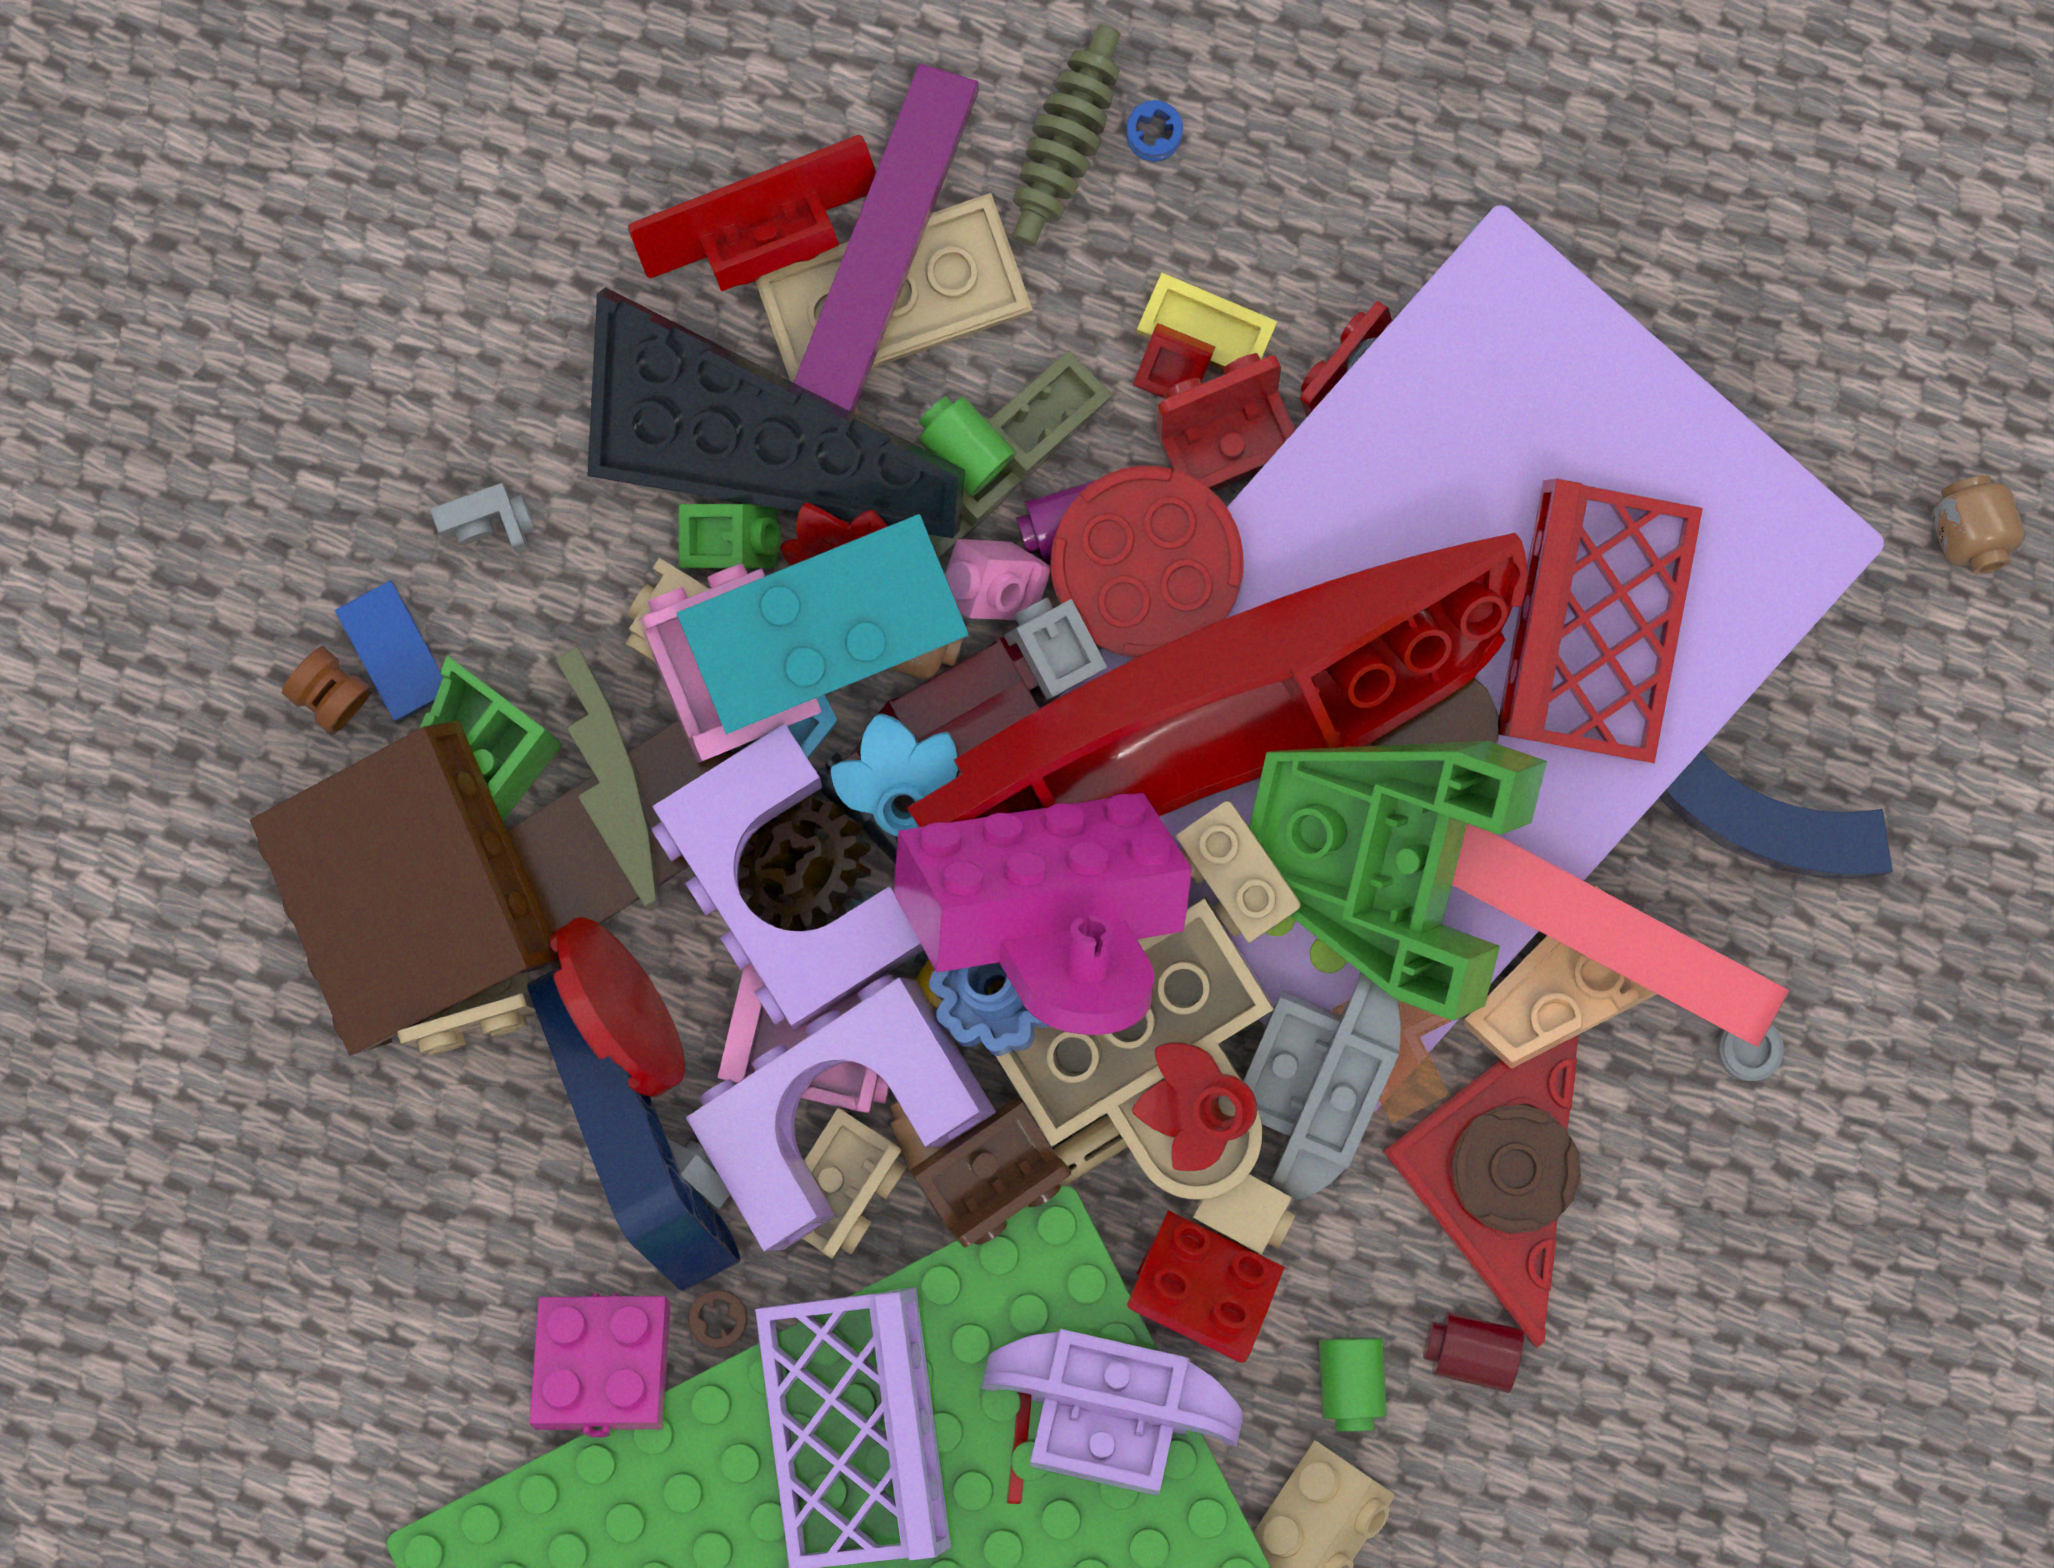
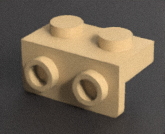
(1238, 871)
(850, 1168)
(1322, 1514)

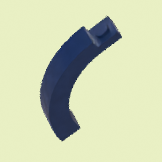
(1776, 832)

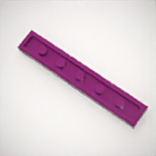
(887, 236)

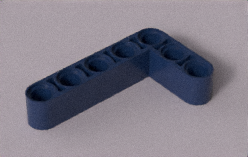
(632, 1155)

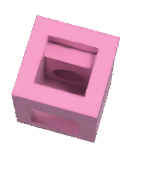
(995, 578)

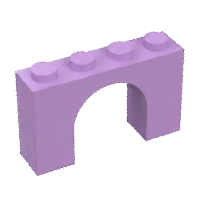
(710, 828)
(752, 1124)

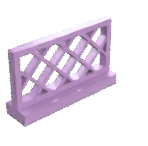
(907, 1419)

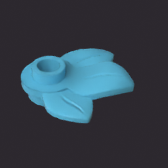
(892, 767)

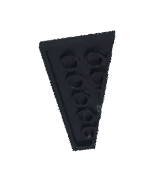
(718, 426)

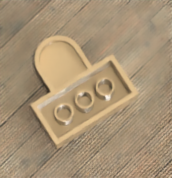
(1198, 999)

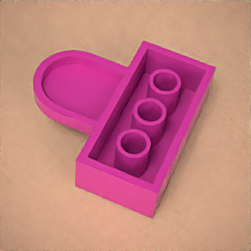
(1052, 901)

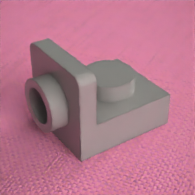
(472, 517)
(1056, 645)

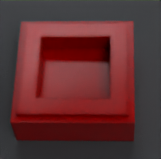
(1171, 360)

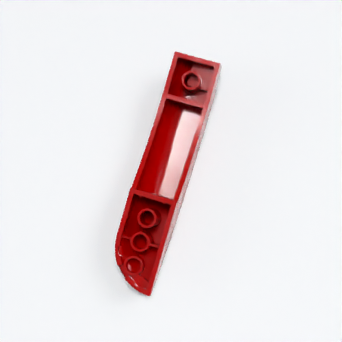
(1286, 675)

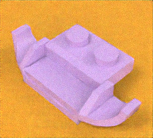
(1111, 1405)

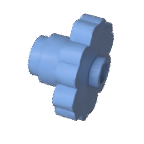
(975, 1016)

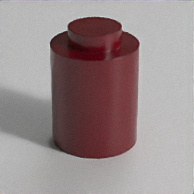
(1474, 1351)

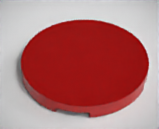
(1147, 558)
(617, 1006)

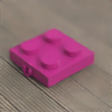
(600, 1363)

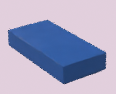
(392, 650)

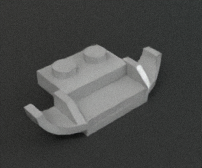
(1322, 1080)

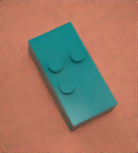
(822, 624)

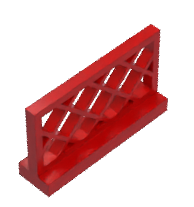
(1544, 610)

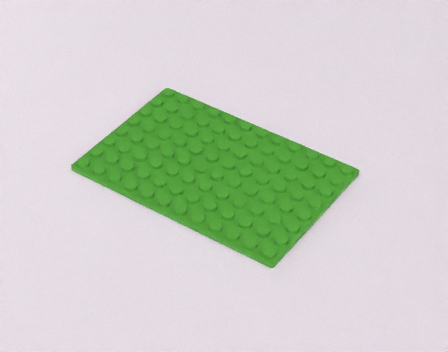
(709, 1479)

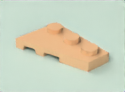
(1550, 1001)

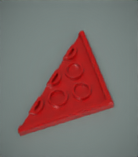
(1513, 1264)

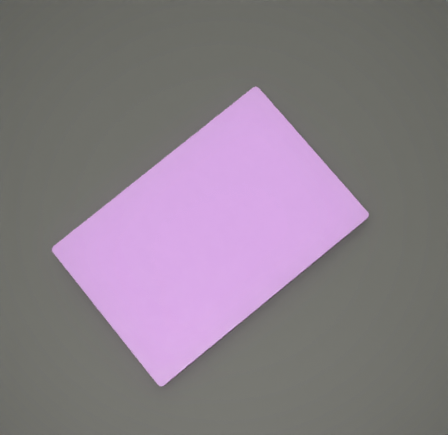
(1444, 439)

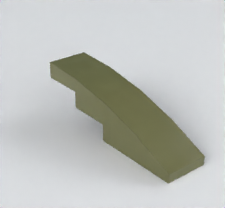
(1036, 427)
(617, 801)

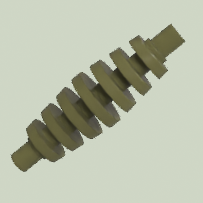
(1066, 135)

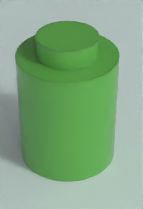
(966, 440)
(1353, 1381)

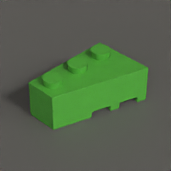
(503, 739)

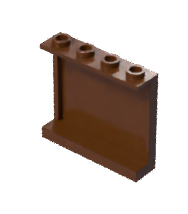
(403, 886)

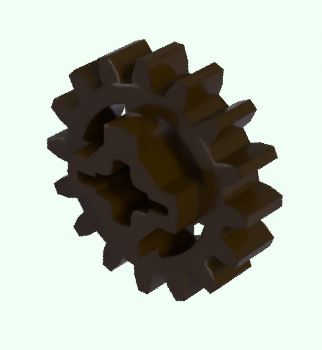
(805, 866)

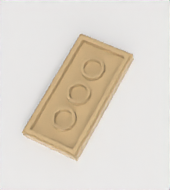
(955, 287)

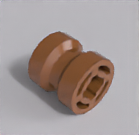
(326, 690)

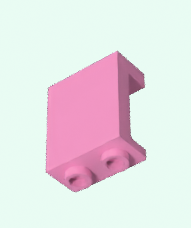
(685, 680)
(754, 1033)

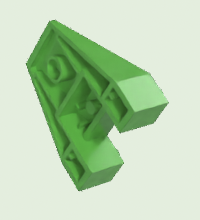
(1375, 852)

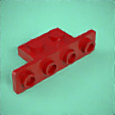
(758, 220)

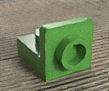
(728, 536)

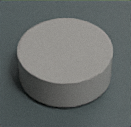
(1748, 1061)

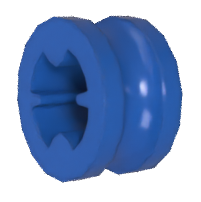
(1162, 148)

